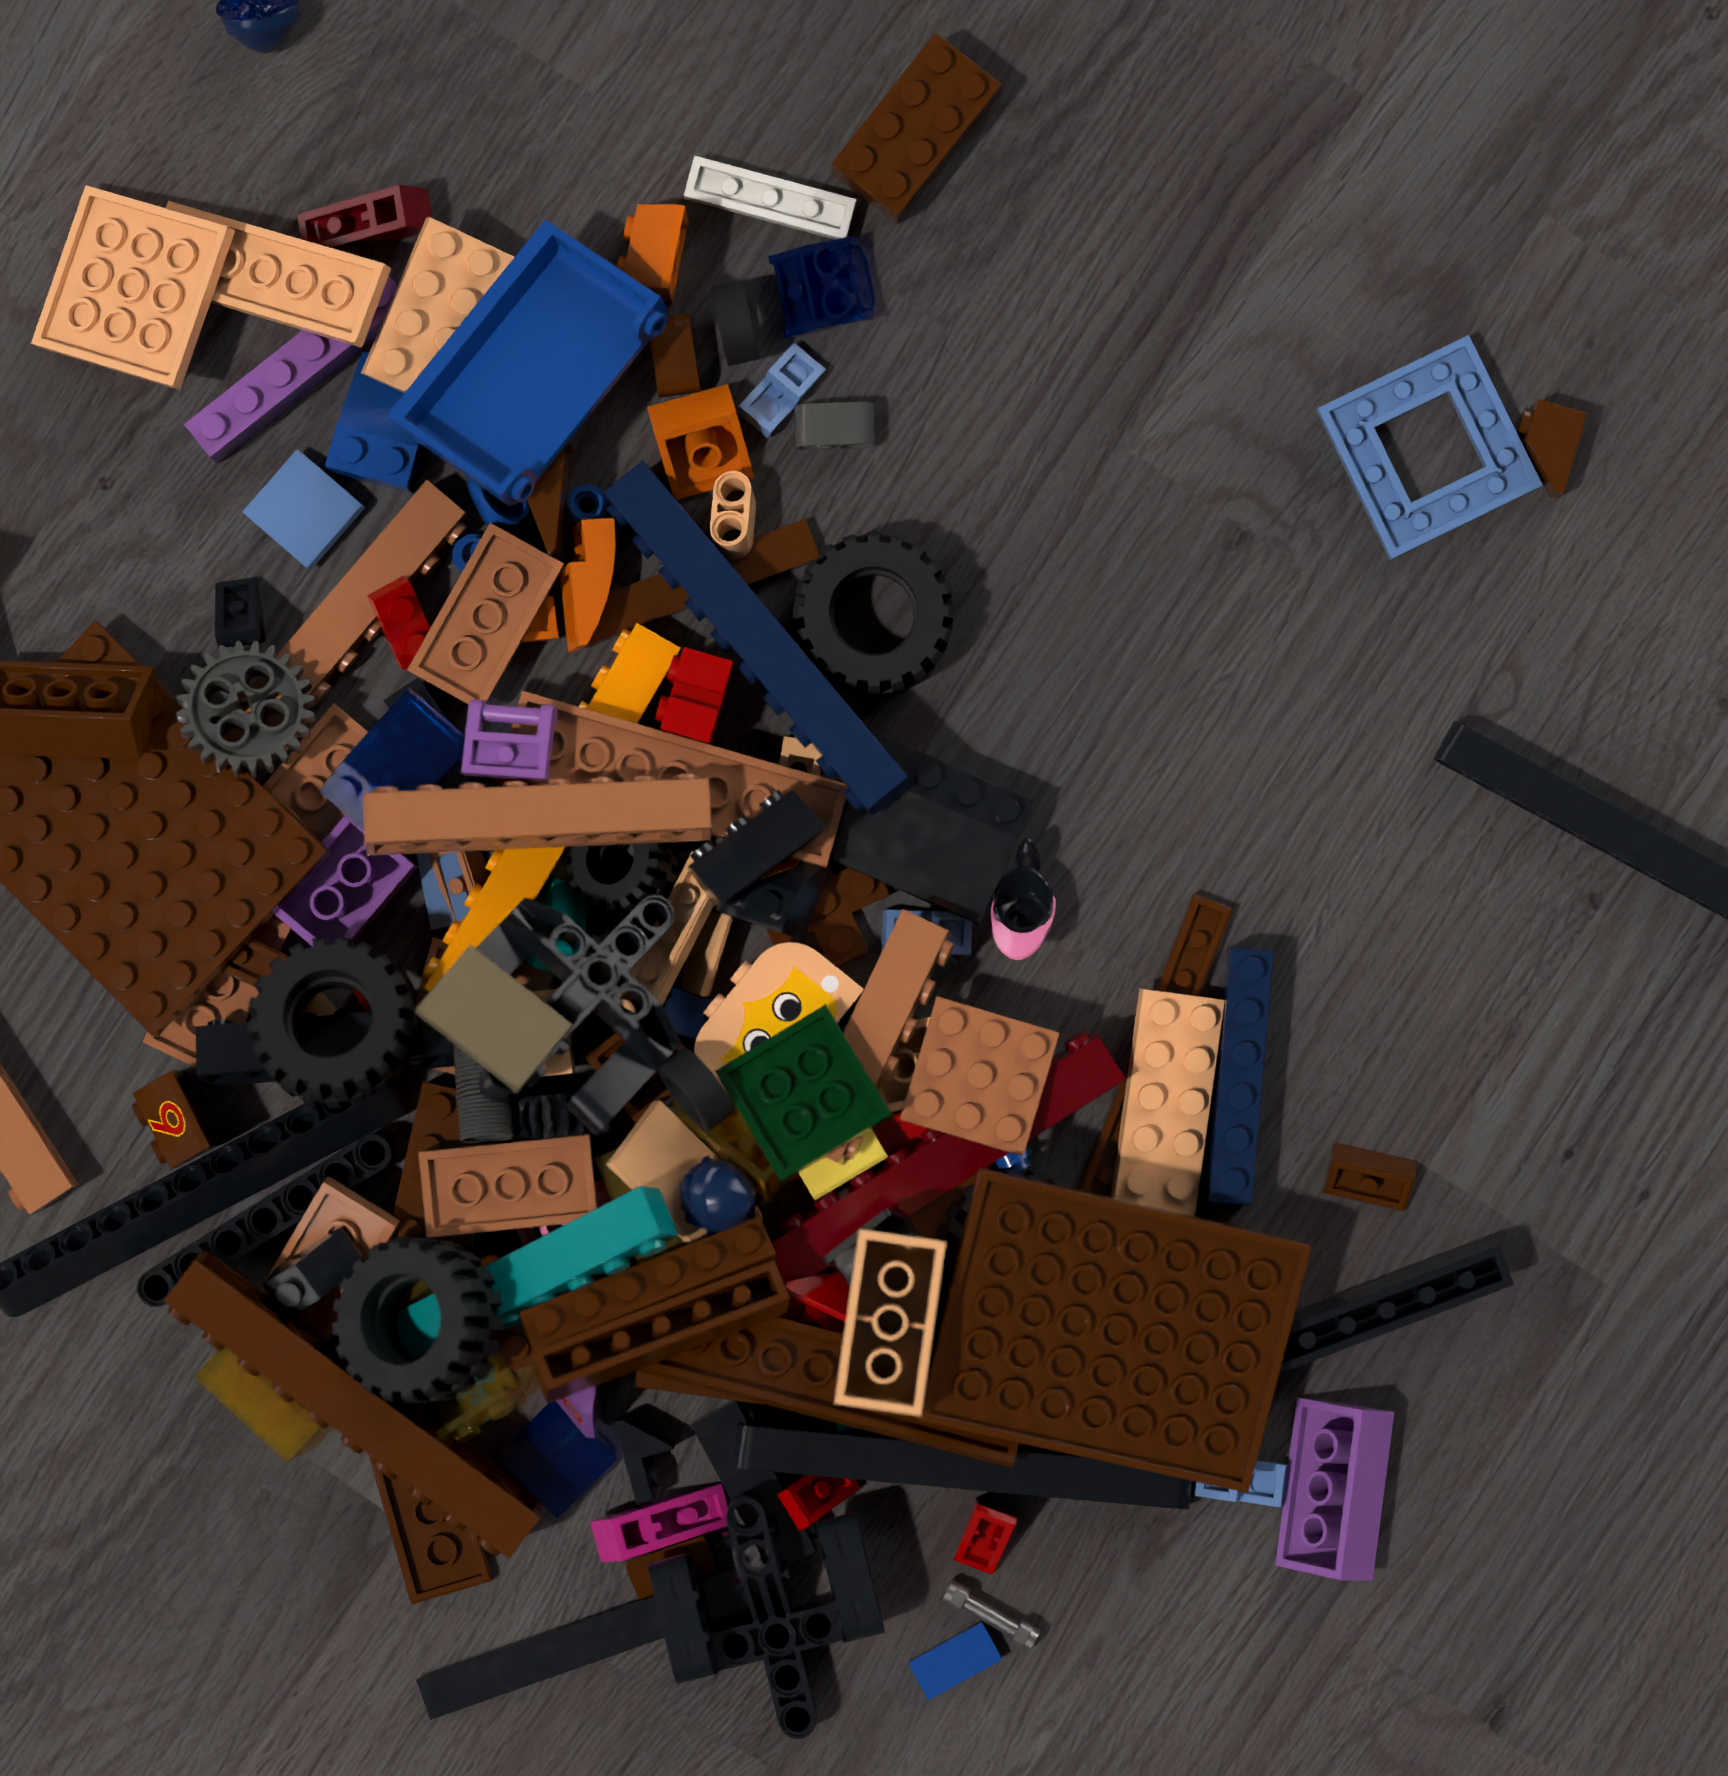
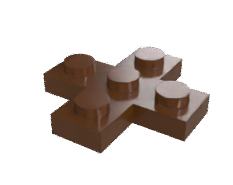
(833, 915)

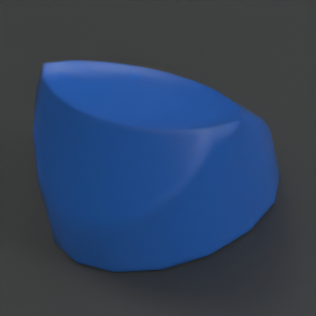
(496, 511)

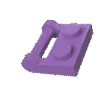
(505, 753)

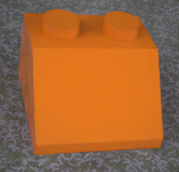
(655, 247)
(699, 440)

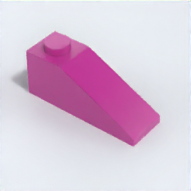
(659, 1523)

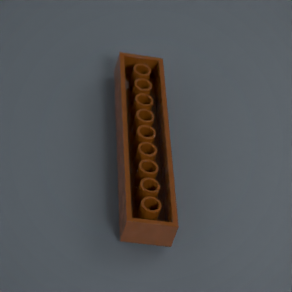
(394, 1433)

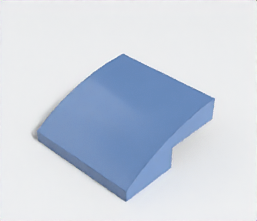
(303, 509)

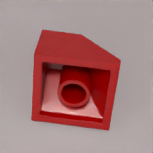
(819, 1301)

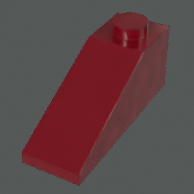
(367, 219)

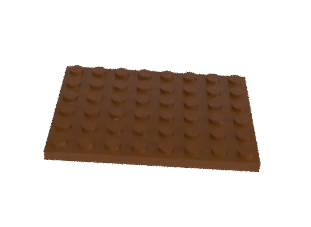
(150, 860)
(1113, 1330)

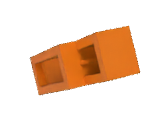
(587, 580)

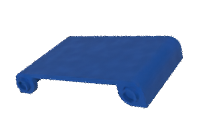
(529, 364)

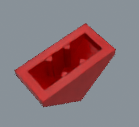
(985, 1536)

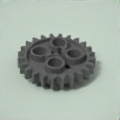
(260, 742)

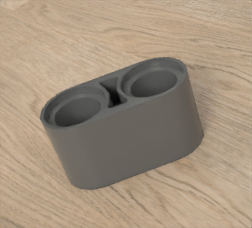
(834, 426)

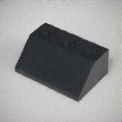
(754, 847)

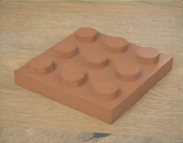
(979, 1076)

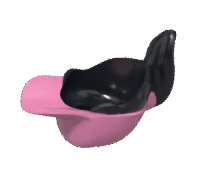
(1023, 906)

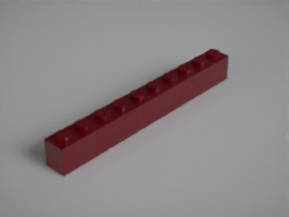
(934, 1164)

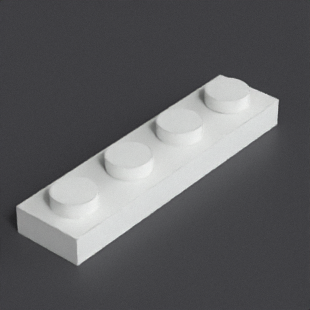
(769, 198)

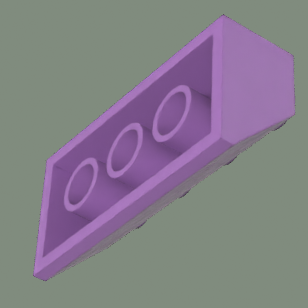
(1334, 1489)

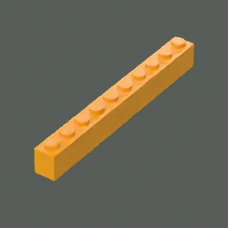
(519, 873)

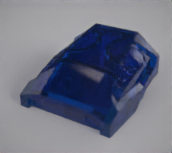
(824, 286)

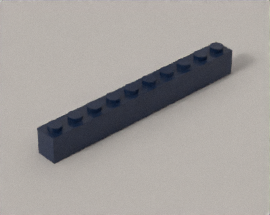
(757, 639)

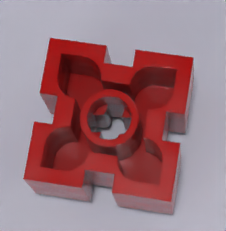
(696, 696)

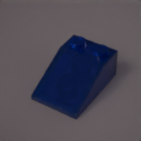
(401, 751)

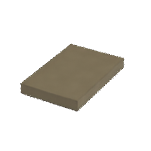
(493, 1018)

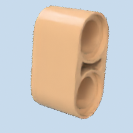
(733, 515)

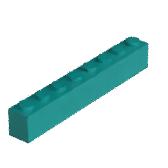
(558, 1263)

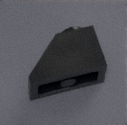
(312, 1272)

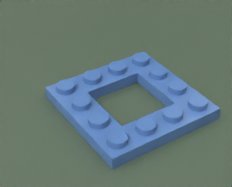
(1461, 374)

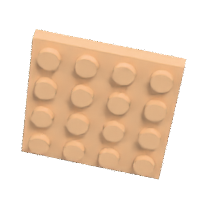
(133, 287)
(434, 296)

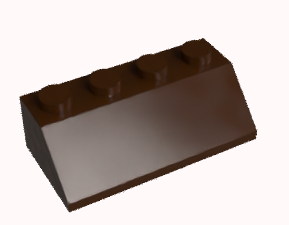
(75, 709)

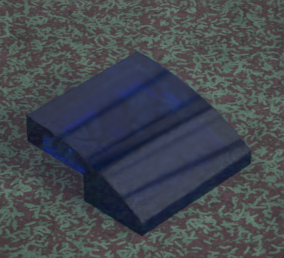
(555, 1458)

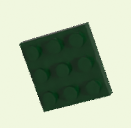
(803, 1093)

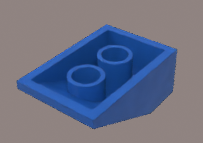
(367, 442)

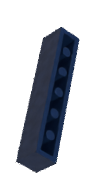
(1239, 1076)

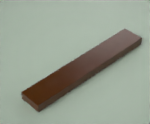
(655, 600)

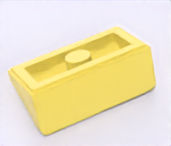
(827, 1174)

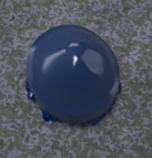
(258, 23)
(717, 1195)

